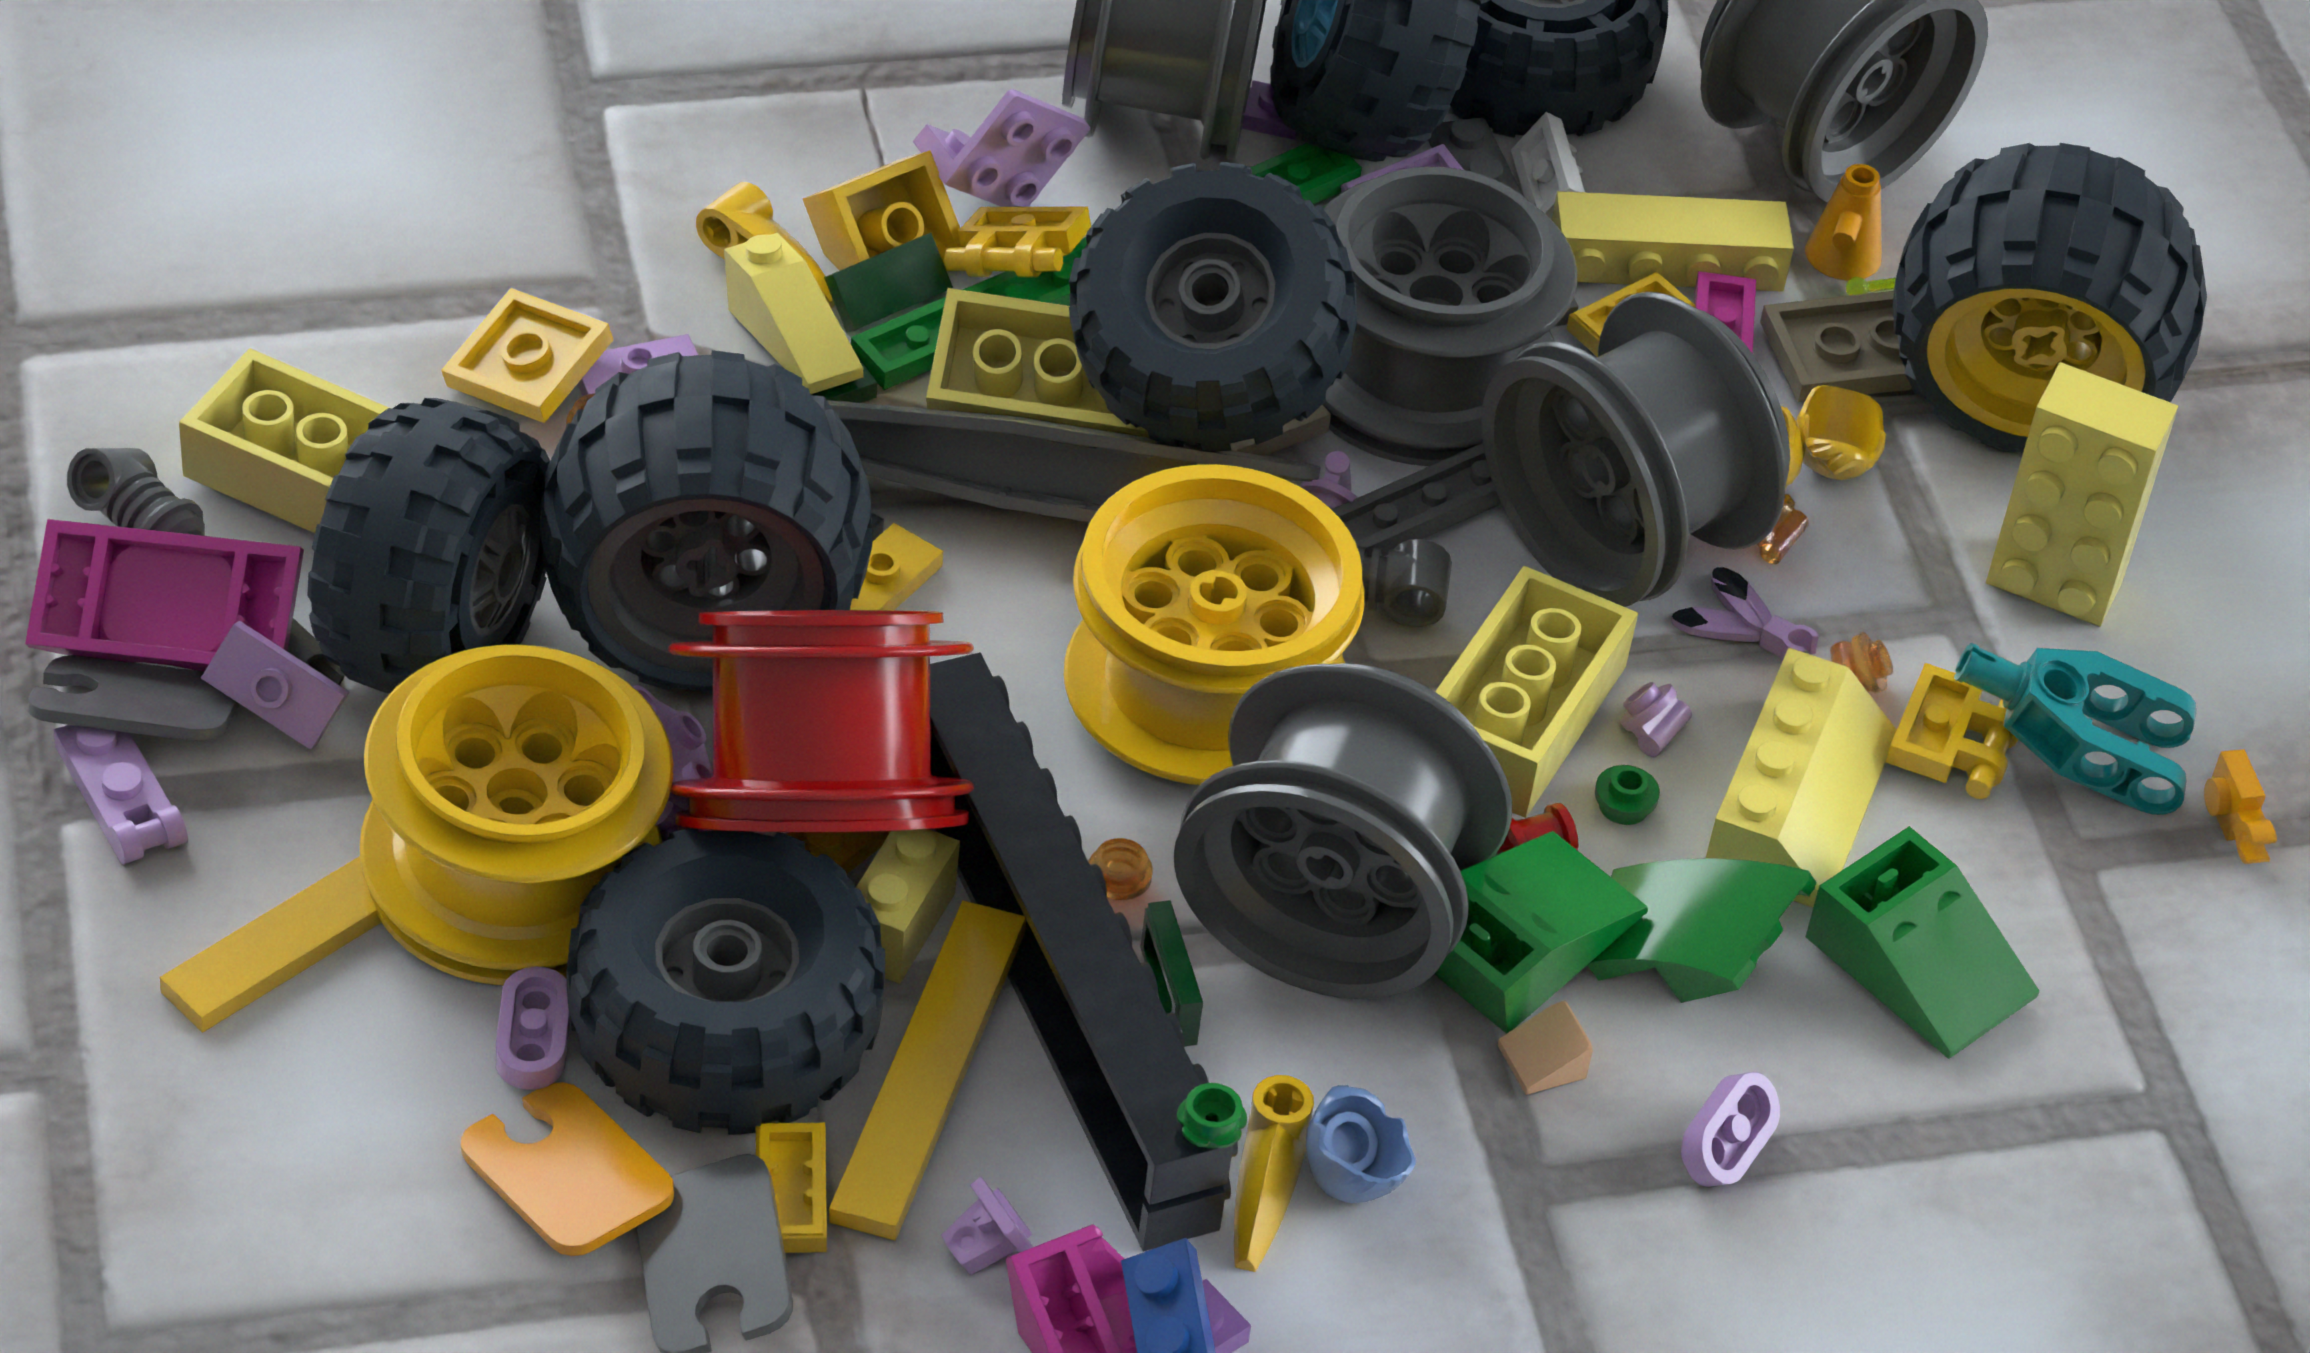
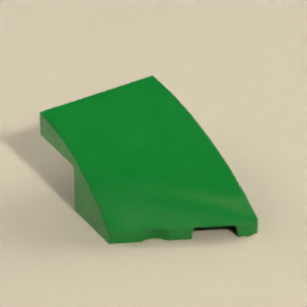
(1702, 921)

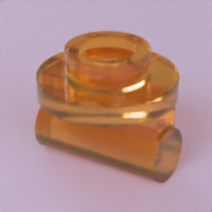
(1785, 533)
(1866, 659)

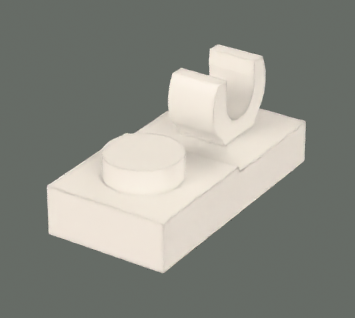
(1546, 163)

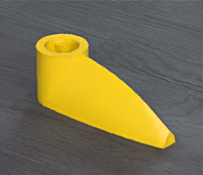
(741, 215)
(1269, 1164)

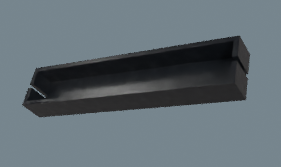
(1076, 963)

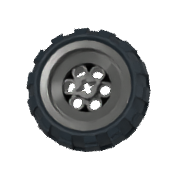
(697, 497)

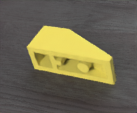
(788, 313)

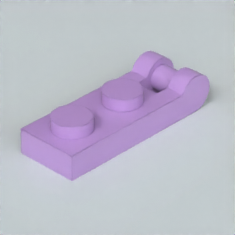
(120, 790)

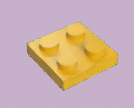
(527, 355)

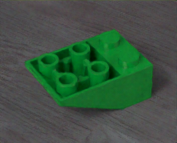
(1533, 927)
(1920, 942)

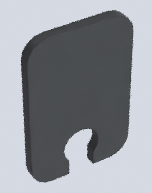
(133, 699)
(711, 1242)

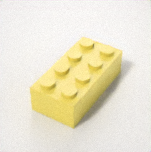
(1014, 362)
(273, 437)
(2080, 493)
(1539, 676)

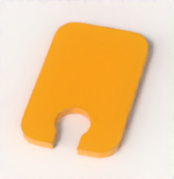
(576, 1183)

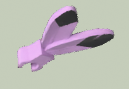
(1746, 619)

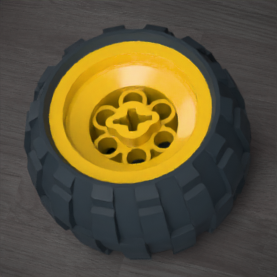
(2040, 267)

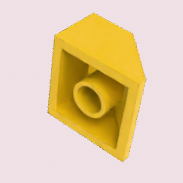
(883, 211)

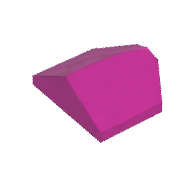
(1071, 1296)

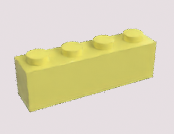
(1637, 235)

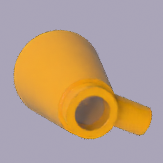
(1849, 230)

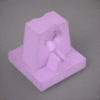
(986, 1230)

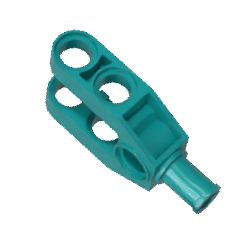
(2048, 710)

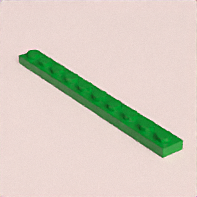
(908, 343)

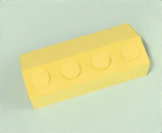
(1805, 772)

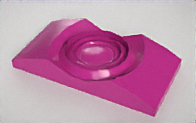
(157, 593)

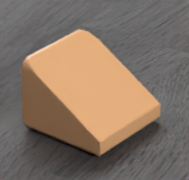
(1547, 1049)

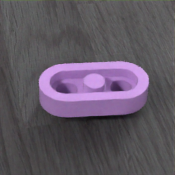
(529, 1040)
(1730, 1129)

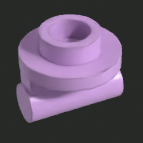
(1336, 483)
(1655, 716)

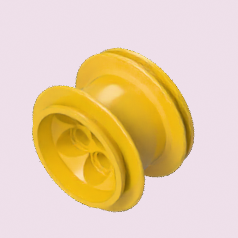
(1192, 599)
(503, 802)

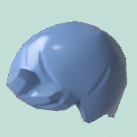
(1356, 1147)

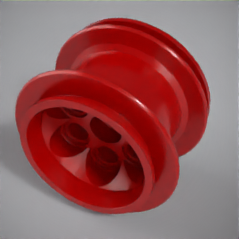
(821, 723)

